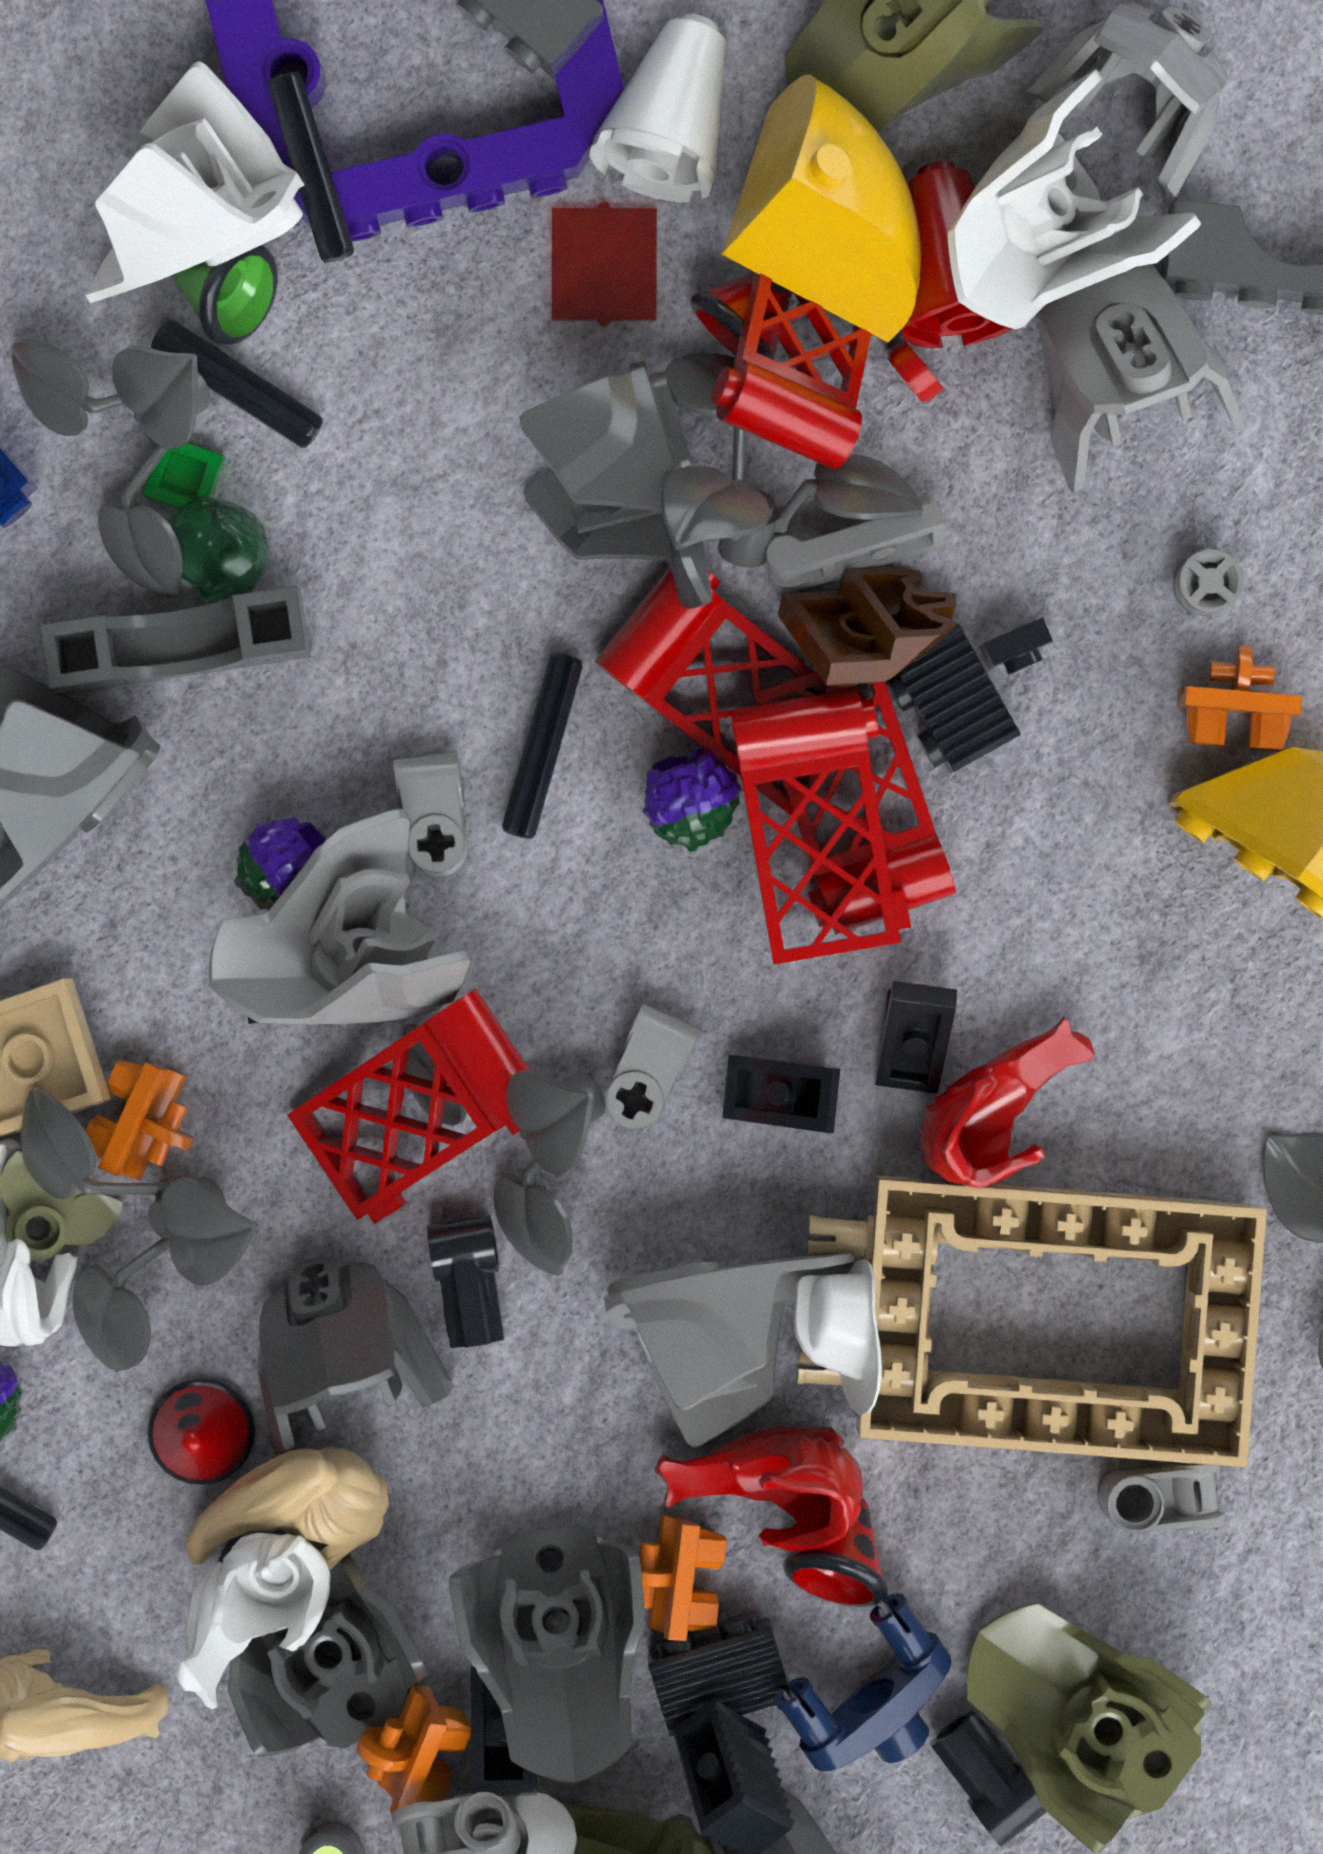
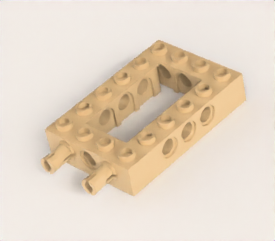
(1196, 1423)

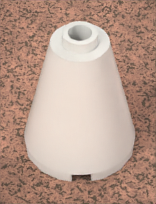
(668, 115)

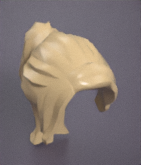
(306, 1491)
(54, 1720)

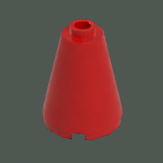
(938, 197)

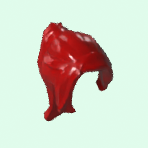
(972, 1120)
(792, 1467)

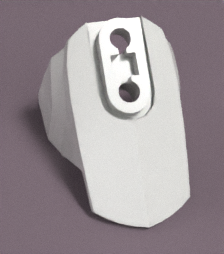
(193, 190)
(1040, 224)

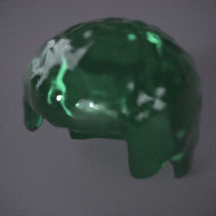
(220, 547)

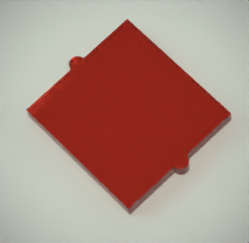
(604, 264)

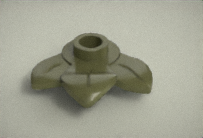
(70, 1221)

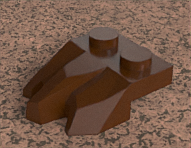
(869, 625)

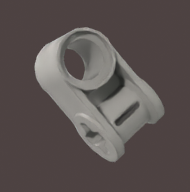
(434, 801)
(652, 1056)
(1176, 1497)
(451, 1824)

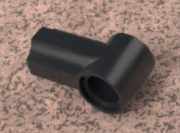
(465, 1264)
(996, 1786)

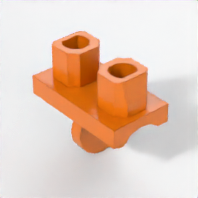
(1268, 712)
(147, 1121)
(670, 1573)
(405, 1749)

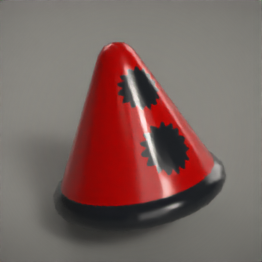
(724, 311)
(201, 1431)
(843, 1571)

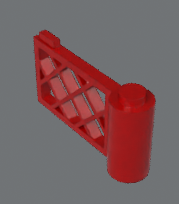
(787, 403)
(665, 639)
(801, 740)
(912, 855)
(468, 1054)

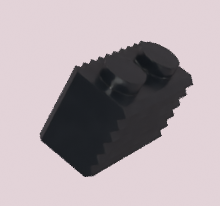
(954, 703)
(731, 1667)
(732, 1779)

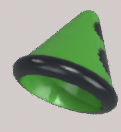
(232, 295)

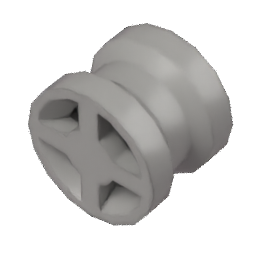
(1216, 574)

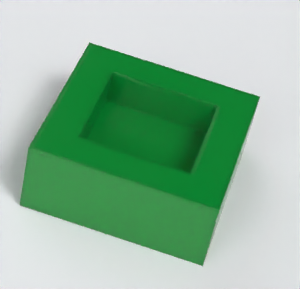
(184, 475)

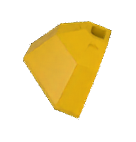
(1269, 815)

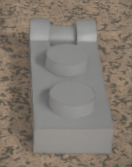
(852, 545)

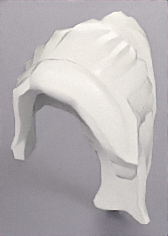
(28, 1305)
(257, 1590)

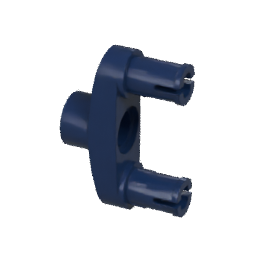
(882, 1710)

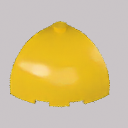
(829, 211)

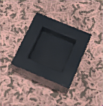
(1018, 647)

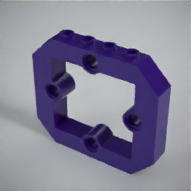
(398, 188)

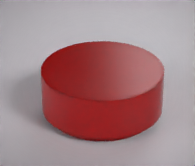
(914, 372)

